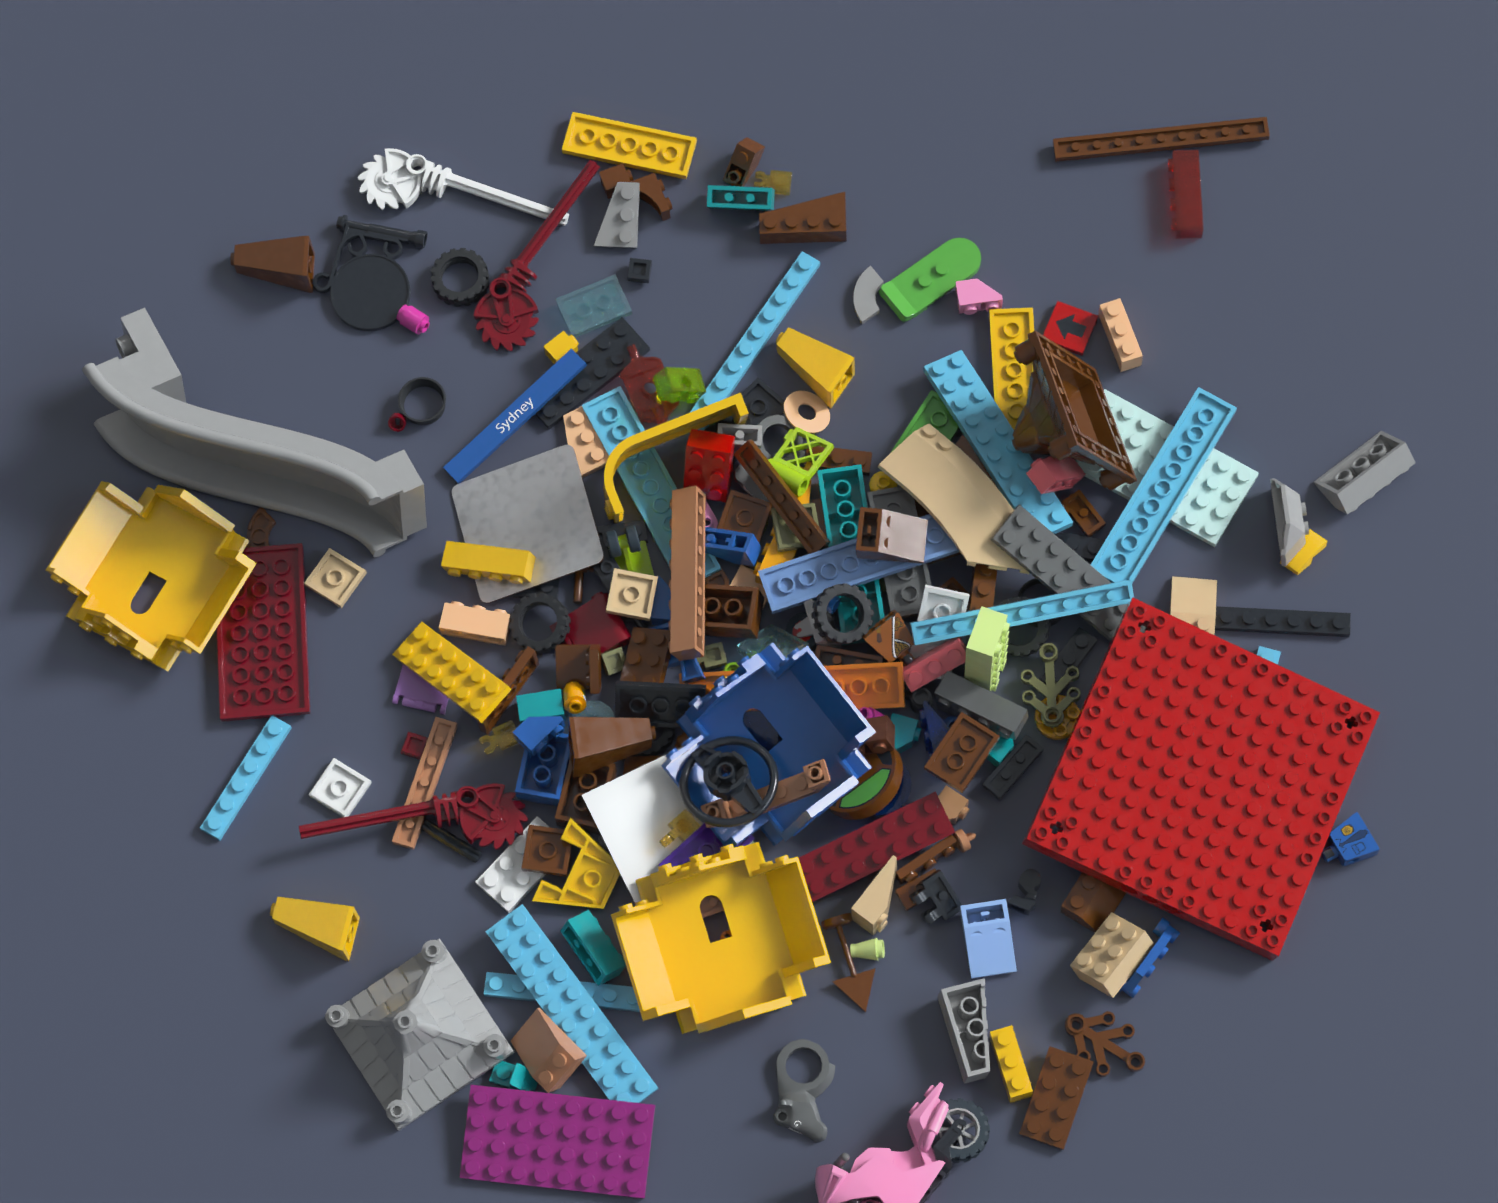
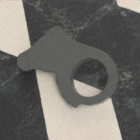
(740, 474)

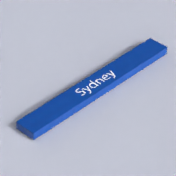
(515, 416)

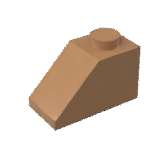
(954, 804)

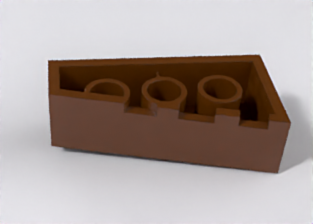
(806, 222)

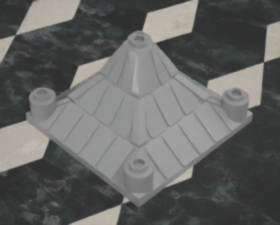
(419, 1034)

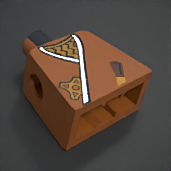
(891, 638)

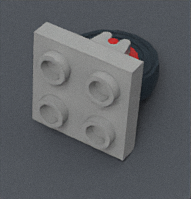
(802, 627)

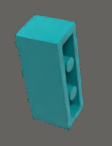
(740, 198)
(593, 947)

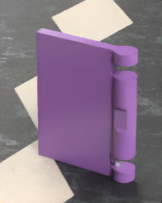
(418, 693)

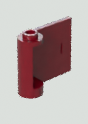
(594, 626)

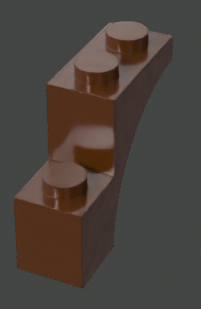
(650, 188)

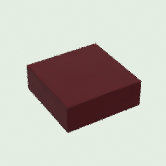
(414, 745)

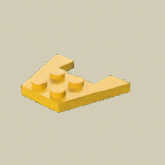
(590, 877)

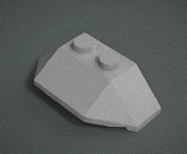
(1289, 520)

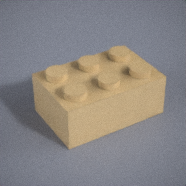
(1112, 955)

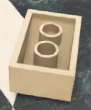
(1194, 602)
(873, 905)

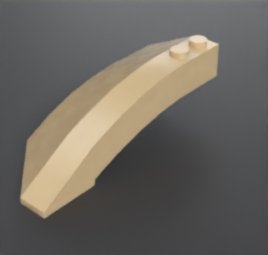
(953, 494)

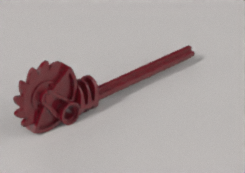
(509, 316)
(489, 817)

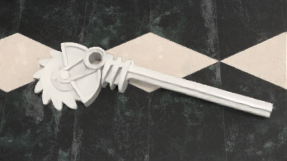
(395, 181)

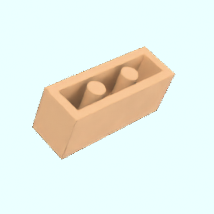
(1120, 335)
(475, 623)

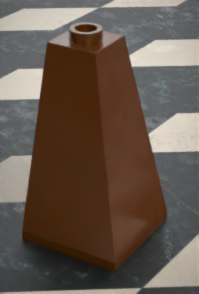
(278, 261)
(605, 740)

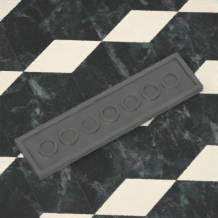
(1055, 565)

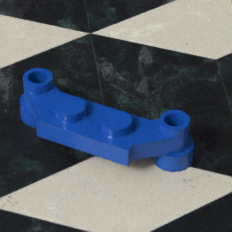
(1166, 934)

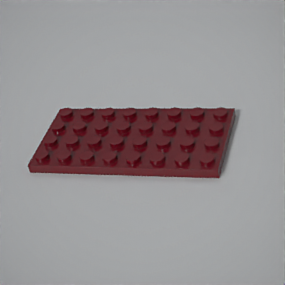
(265, 639)

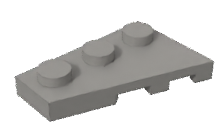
(621, 218)

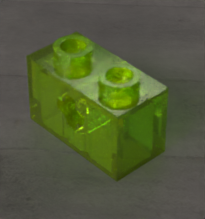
(679, 384)

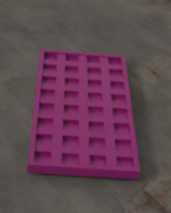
(557, 1141)

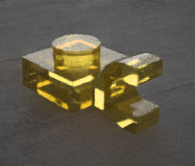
(681, 827)

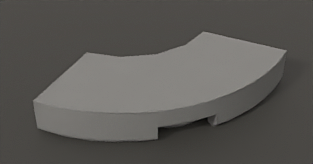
(865, 295)

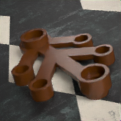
(1102, 1040)

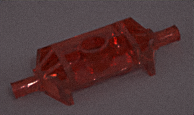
(638, 374)

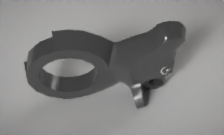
(797, 1100)

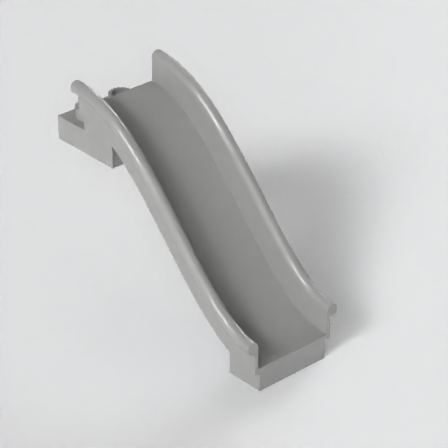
(245, 458)

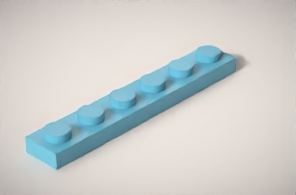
(245, 778)

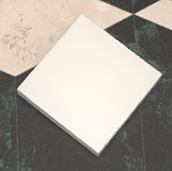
(340, 788)

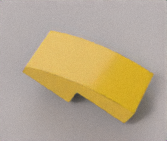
(1303, 558)

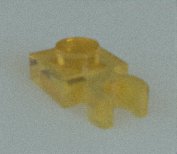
(777, 180)
(502, 737)

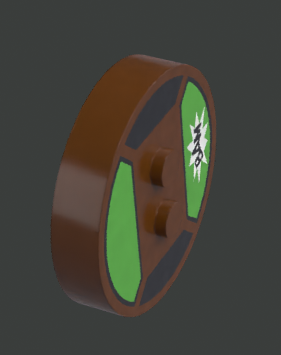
(874, 789)

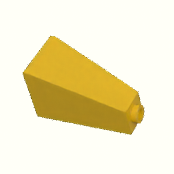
(818, 364)
(321, 923)

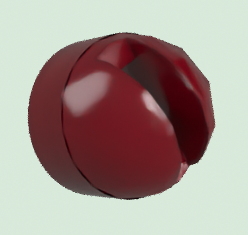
(392, 422)

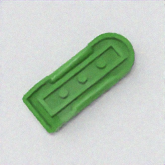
(931, 278)

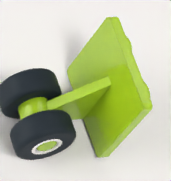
(629, 552)

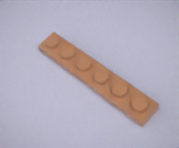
(426, 779)

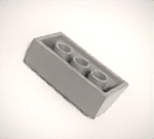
(1365, 472)

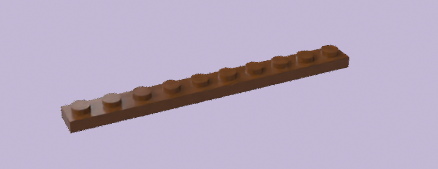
(1161, 139)

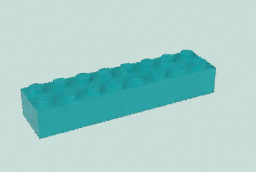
(841, 498)

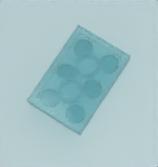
(593, 306)
(771, 634)

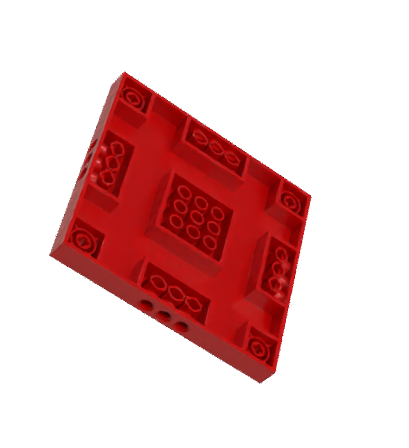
(1202, 779)

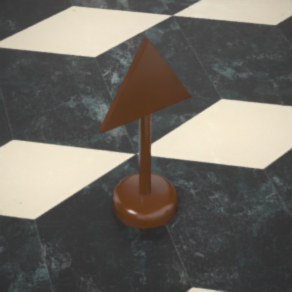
(858, 985)

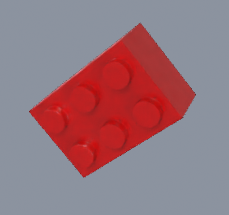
(709, 463)

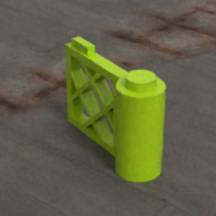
(794, 476)

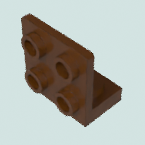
(579, 664)

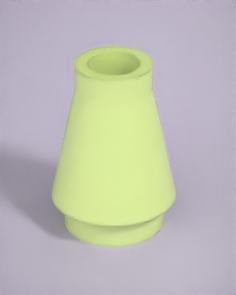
(869, 949)

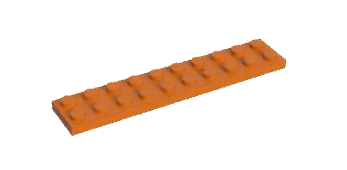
(865, 684)

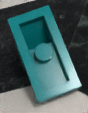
(513, 1077)

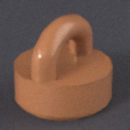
(963, 840)

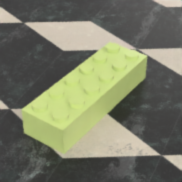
(987, 649)

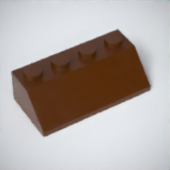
(1091, 902)

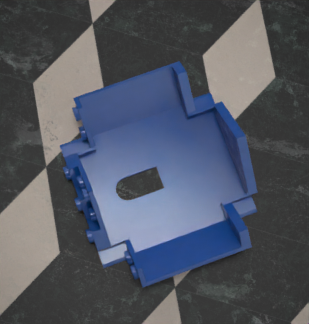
(808, 715)

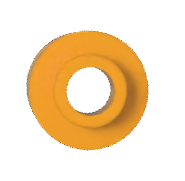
(574, 698)

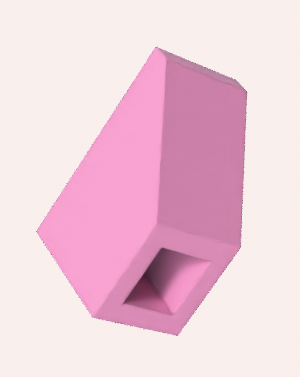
(976, 296)

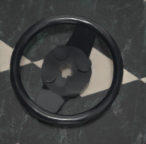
(734, 786)

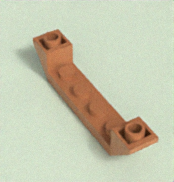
(789, 790)

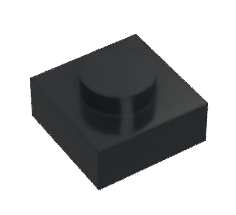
(639, 270)

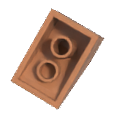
(547, 1051)

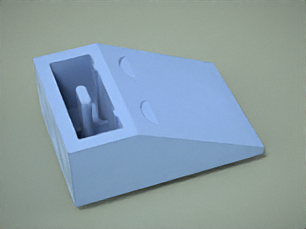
(988, 938)

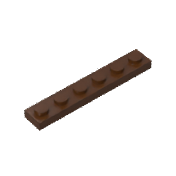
(781, 497)

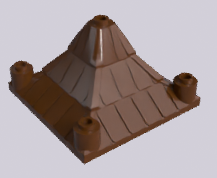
(1068, 412)

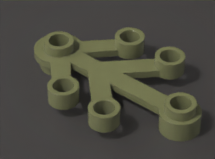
(1051, 689)

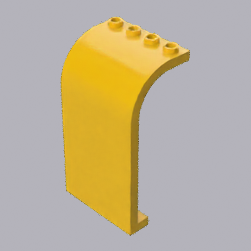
(730, 406)

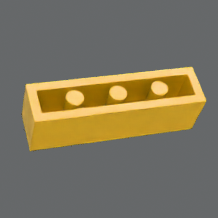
(488, 561)

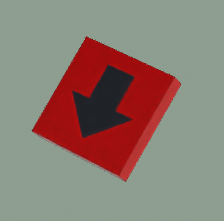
(1070, 327)

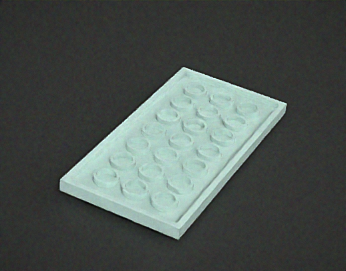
(1212, 496)

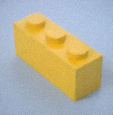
(1011, 1064)

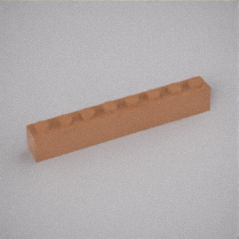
(687, 573)

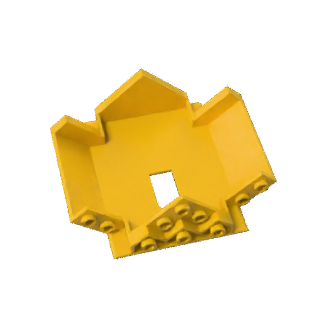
(161, 534)
(730, 978)

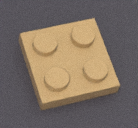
(335, 578)
(631, 594)

